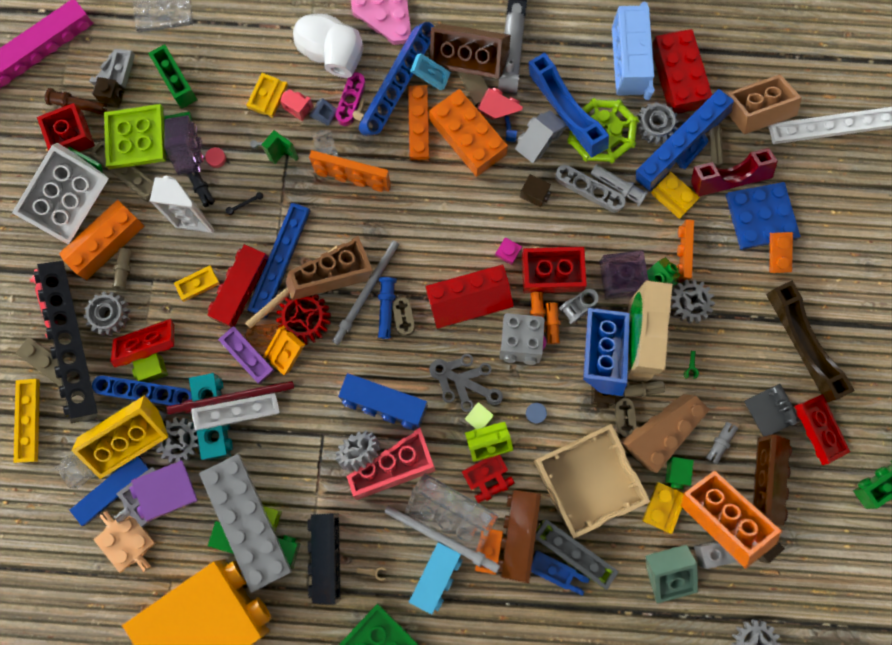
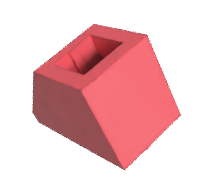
(496, 105)

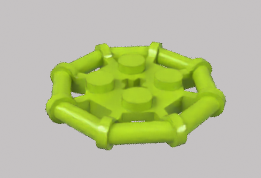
(614, 128)

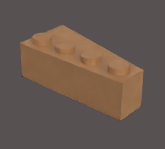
(330, 271)
(665, 432)

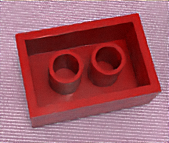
(553, 270)

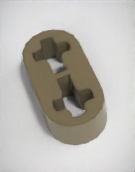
(408, 316)
(630, 417)

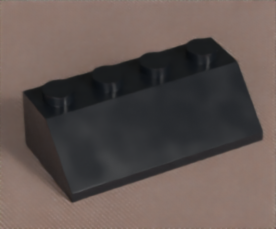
(324, 559)

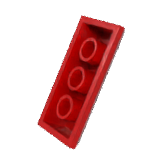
(469, 296)

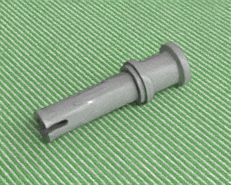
(627, 189)

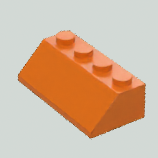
(101, 240)

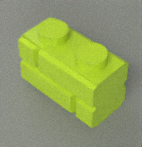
(489, 441)

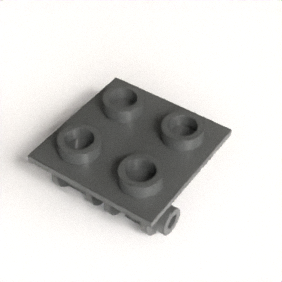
(772, 410)

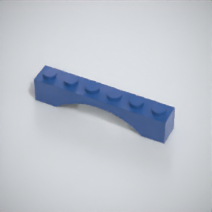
(585, 128)
(665, 157)

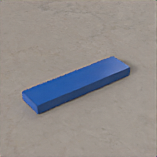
(106, 492)

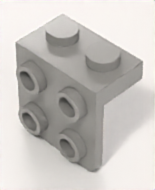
(522, 338)

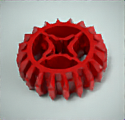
(311, 314)

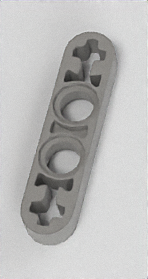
(591, 186)

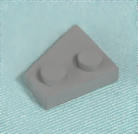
(116, 67)

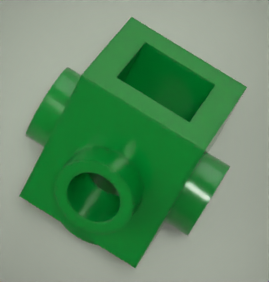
(664, 272)

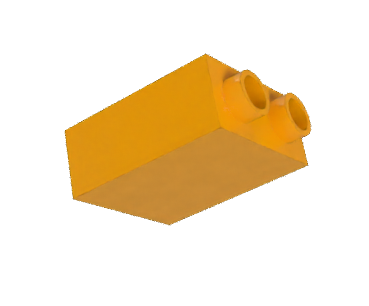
(203, 611)

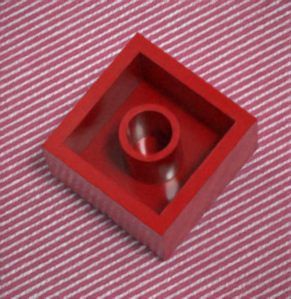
(66, 127)

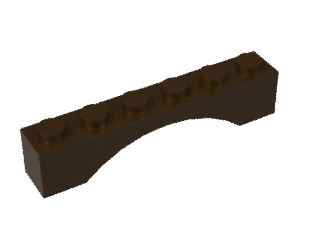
(826, 374)

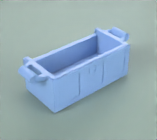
(633, 51)

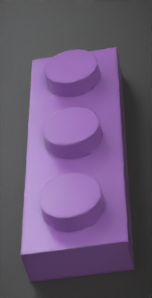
(246, 355)

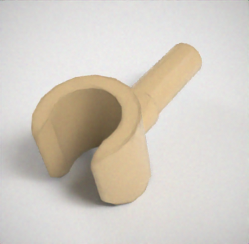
(358, 115)
(372, 572)

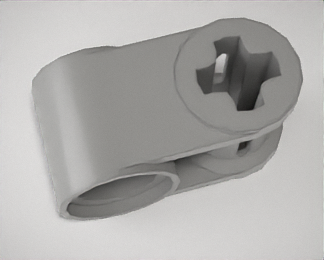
(576, 307)

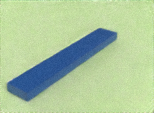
(279, 257)

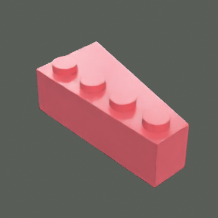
(393, 467)

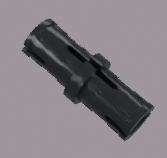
(201, 188)

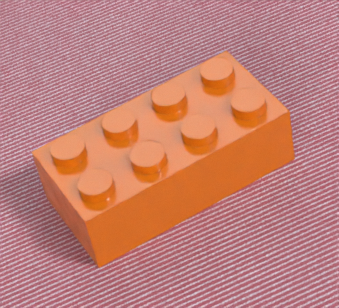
(468, 132)
(730, 519)

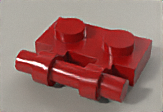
(484, 472)

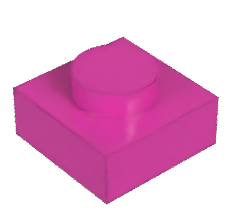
(508, 251)

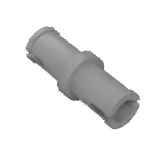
(722, 443)

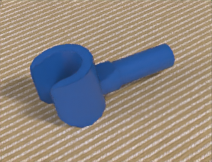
(510, 134)

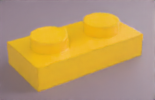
(197, 283)

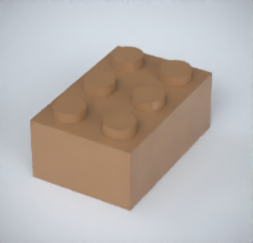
(764, 104)

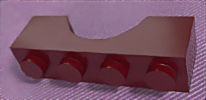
(756, 167)

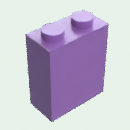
(163, 491)

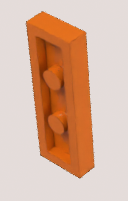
(685, 250)

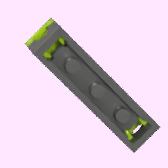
(575, 554)

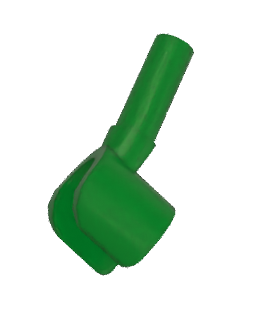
(692, 366)

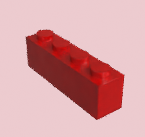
(238, 286)

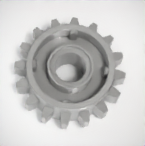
(660, 114)
(99, 306)

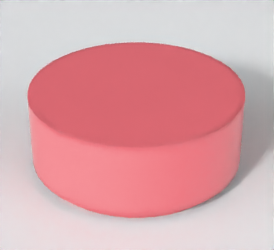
(215, 157)

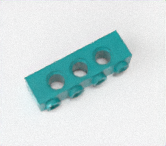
(222, 447)

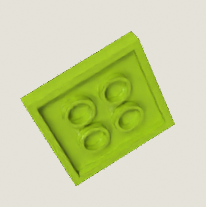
(134, 136)

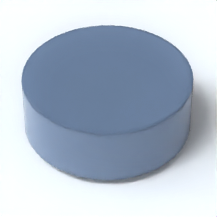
(536, 413)

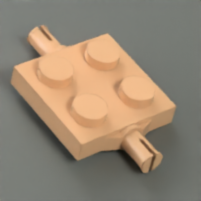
(124, 542)

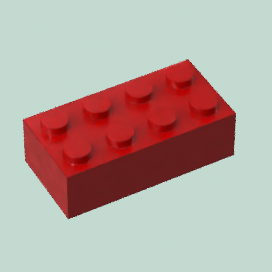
(681, 71)

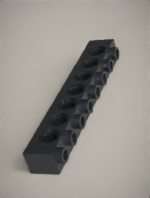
(56, 273)

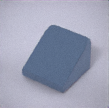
(323, 112)

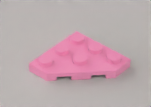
(385, 18)

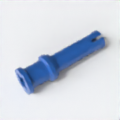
(386, 300)

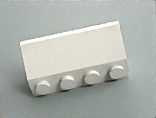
(178, 206)

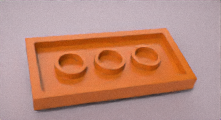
(351, 171)

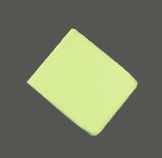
(479, 416)

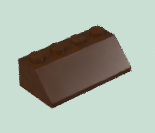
(469, 50)
(771, 477)
(520, 535)

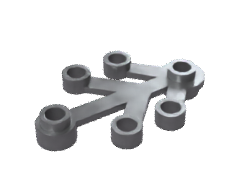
(462, 380)

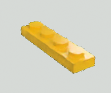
(26, 420)

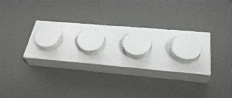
(234, 411)

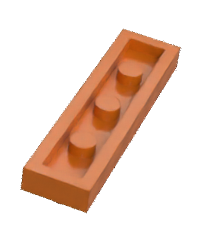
(418, 122)

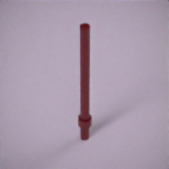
(188, 405)

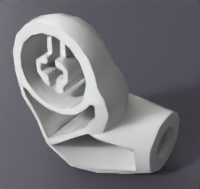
(329, 42)

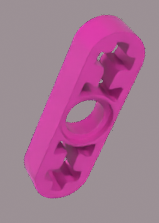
(348, 90)

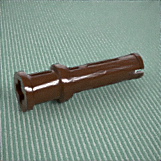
(64, 99)

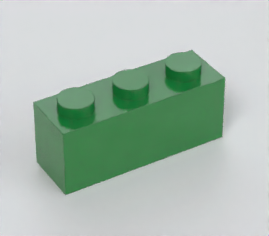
(172, 76)

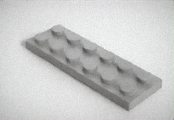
(245, 523)

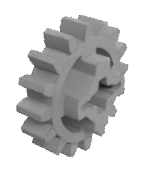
(698, 294)
(183, 433)
(357, 451)
(755, 635)

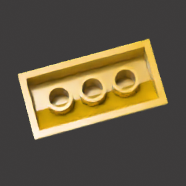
(121, 437)

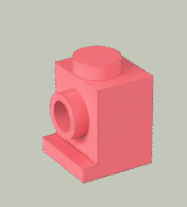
(296, 104)

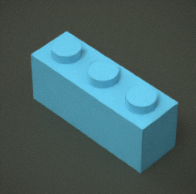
(436, 579)

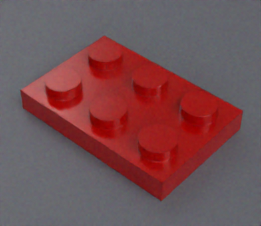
(142, 343)
(822, 429)

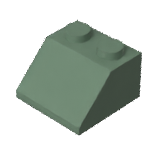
(672, 573)

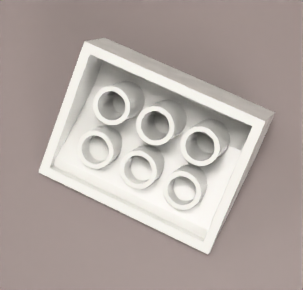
(60, 193)

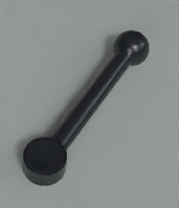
(230, 211)

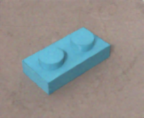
(430, 71)

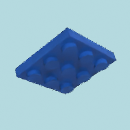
(761, 212)

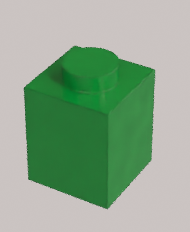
(679, 472)

